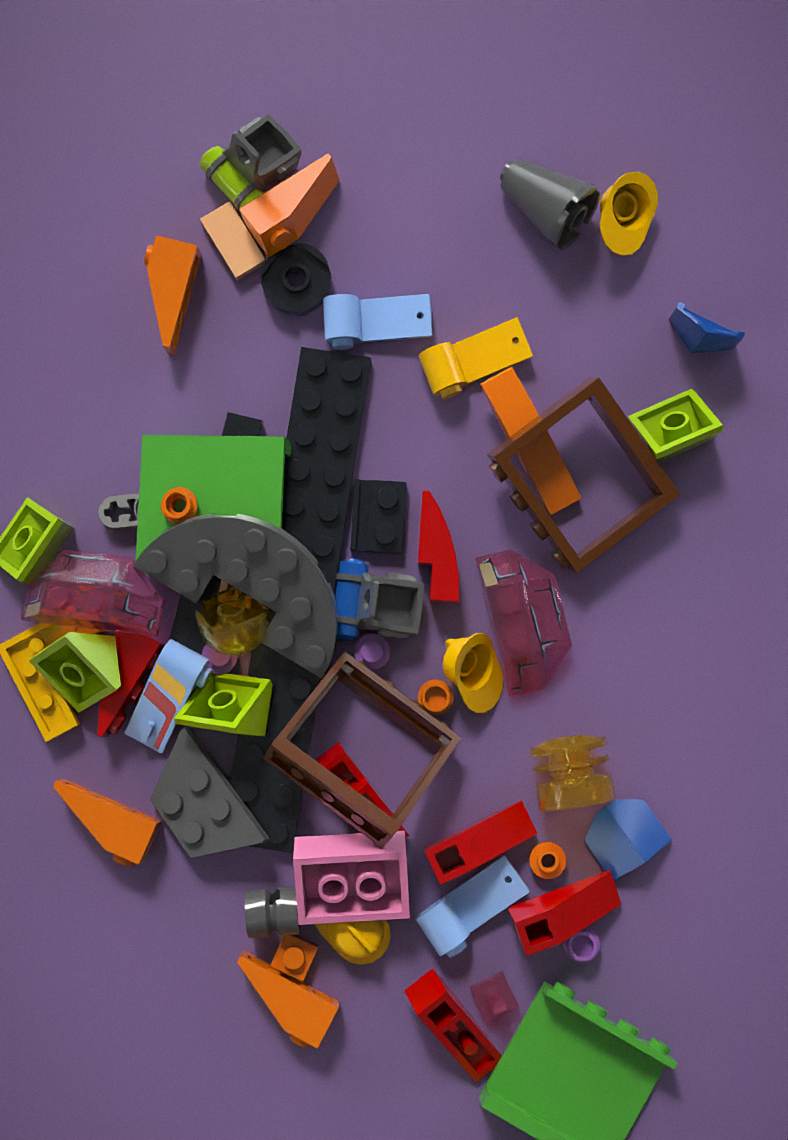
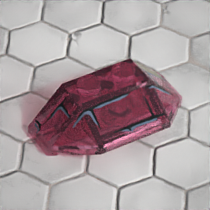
(94, 594)
(524, 619)

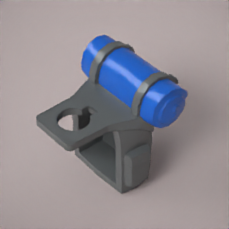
(376, 602)

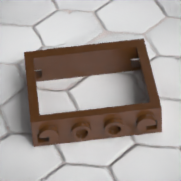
(629, 441)
(331, 789)

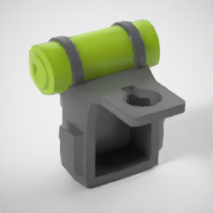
(252, 161)

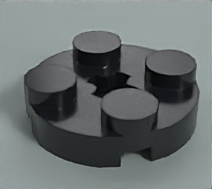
(297, 299)

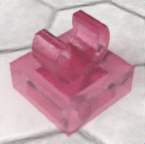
(494, 996)

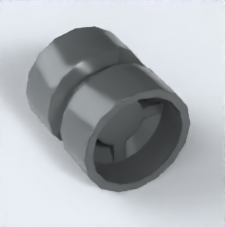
(271, 912)

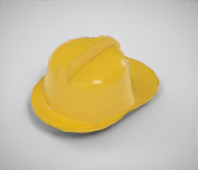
(627, 212)
(474, 670)
(357, 941)

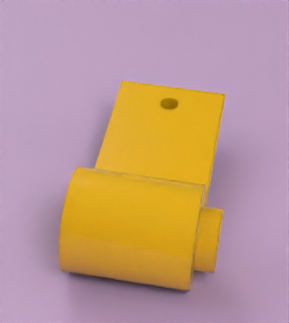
(474, 358)

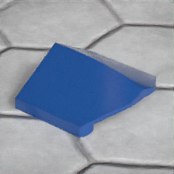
(702, 334)
(625, 836)

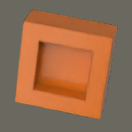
(294, 956)

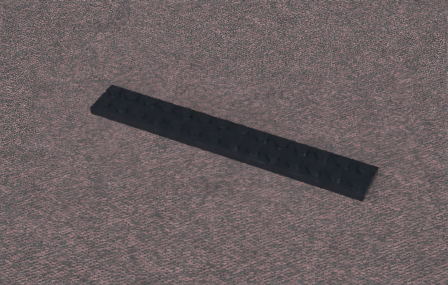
(315, 506)

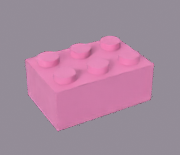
(350, 879)

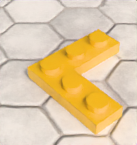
(47, 706)

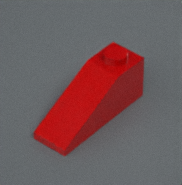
(453, 1025)

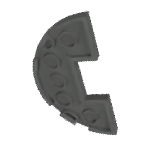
(263, 565)

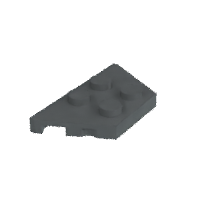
(202, 803)

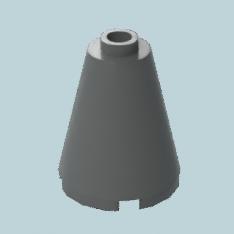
(550, 200)

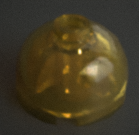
(233, 622)

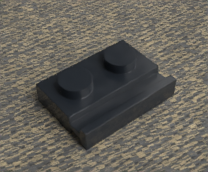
(378, 516)

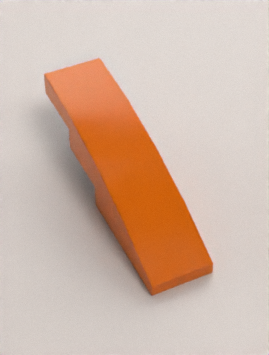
(538, 458)

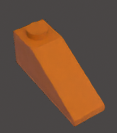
(288, 208)
(171, 275)
(113, 824)
(296, 1005)

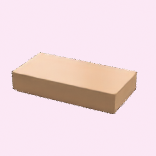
(233, 240)

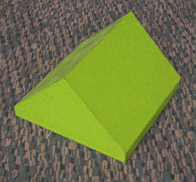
(676, 425)
(31, 541)
(80, 667)
(229, 705)

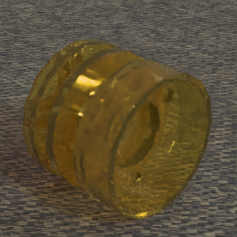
(572, 773)

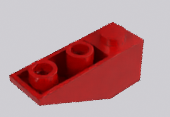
(135, 659)
(479, 842)
(563, 912)

